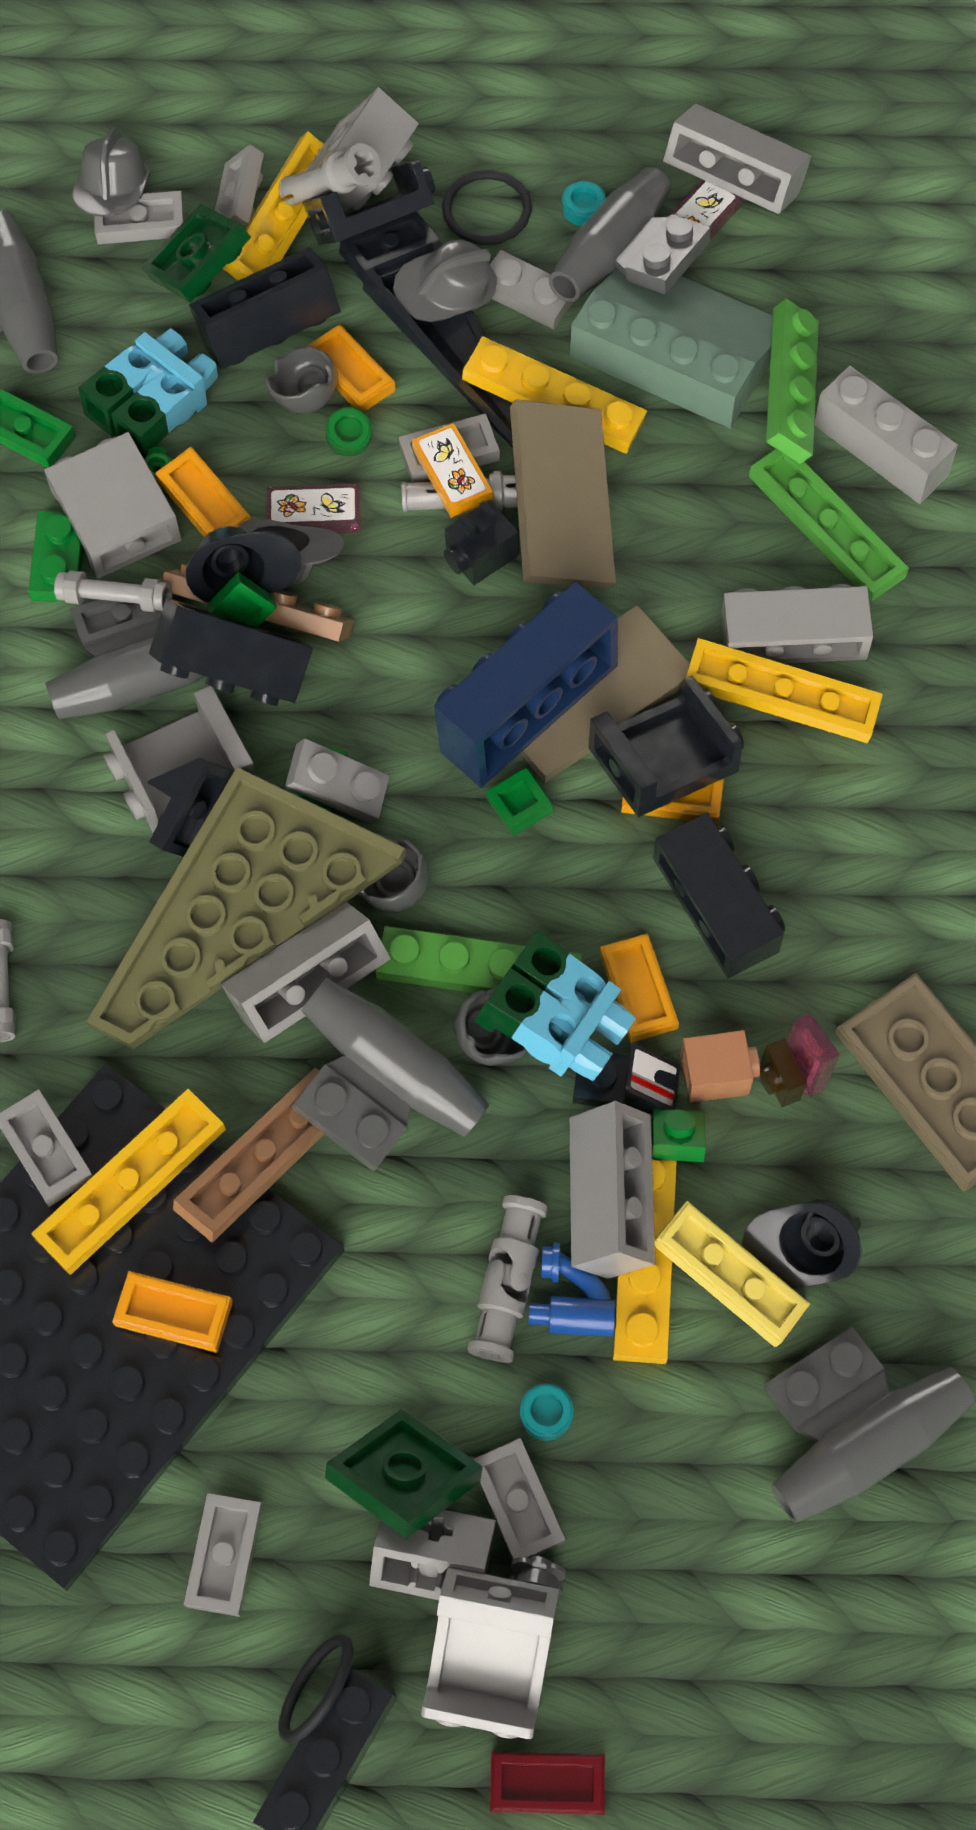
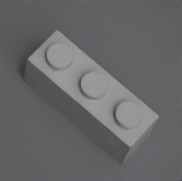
(737, 158)
(885, 434)
(799, 623)
(282, 981)
(611, 1190)

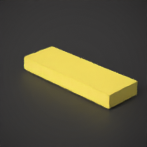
(731, 1274)

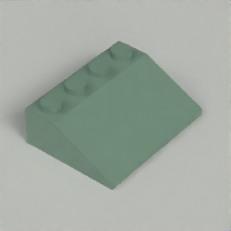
(678, 345)

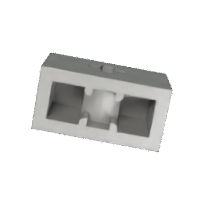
(421, 1561)

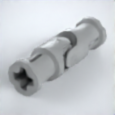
(509, 1271)

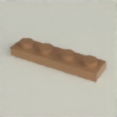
(322, 620)
(248, 1166)

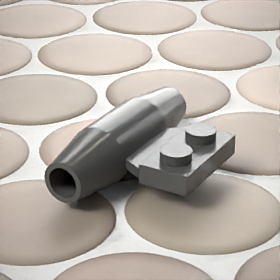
(631, 238)
(24, 302)
(120, 662)
(382, 1073)
(858, 1426)

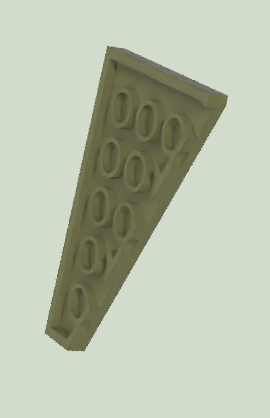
(242, 889)

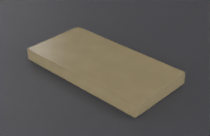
(562, 495)
(645, 677)
(923, 1069)

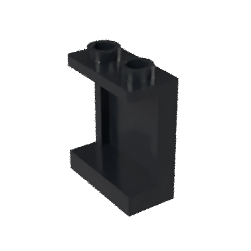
(332, 225)
(667, 749)

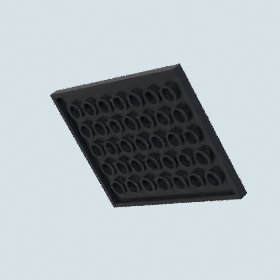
(104, 1408)

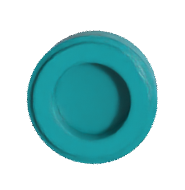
(581, 201)
(546, 1412)

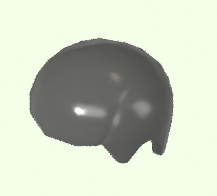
(303, 380)
(401, 886)
(477, 1042)

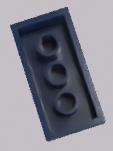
(527, 683)

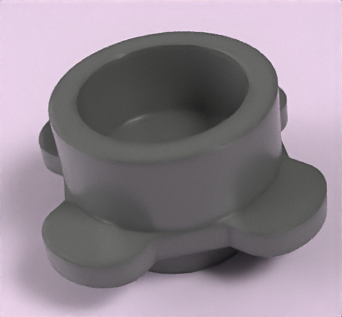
(538, 1571)

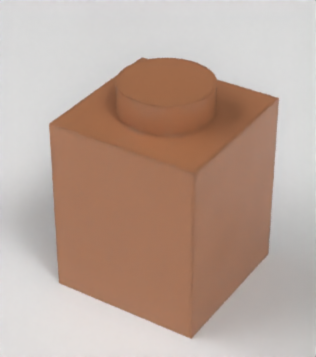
(718, 1066)

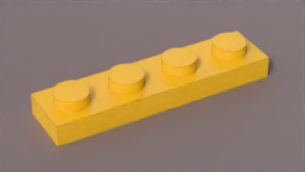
(274, 221)
(523, 378)
(785, 690)
(128, 1181)
(645, 1293)

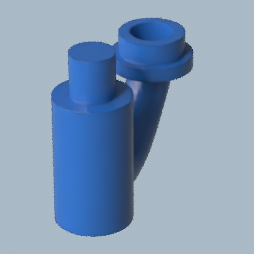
(573, 1315)

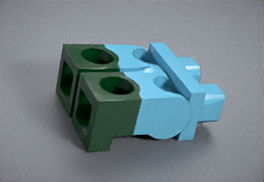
(148, 389)
(553, 1008)

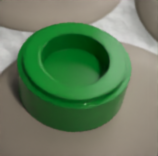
(348, 431)

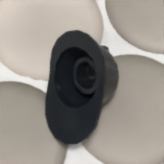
(259, 555)
(806, 1242)

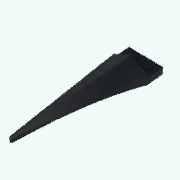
(447, 343)

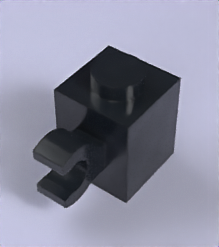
(480, 542)

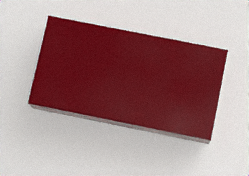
(547, 1783)

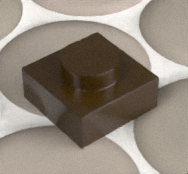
(781, 1073)

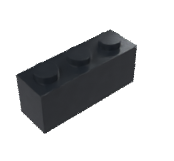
(265, 308)
(229, 653)
(719, 894)
(327, 1758)

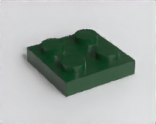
(196, 253)
(403, 1473)

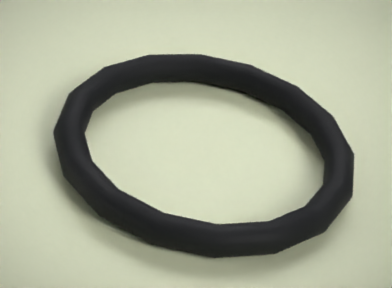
(483, 175)
(329, 1698)

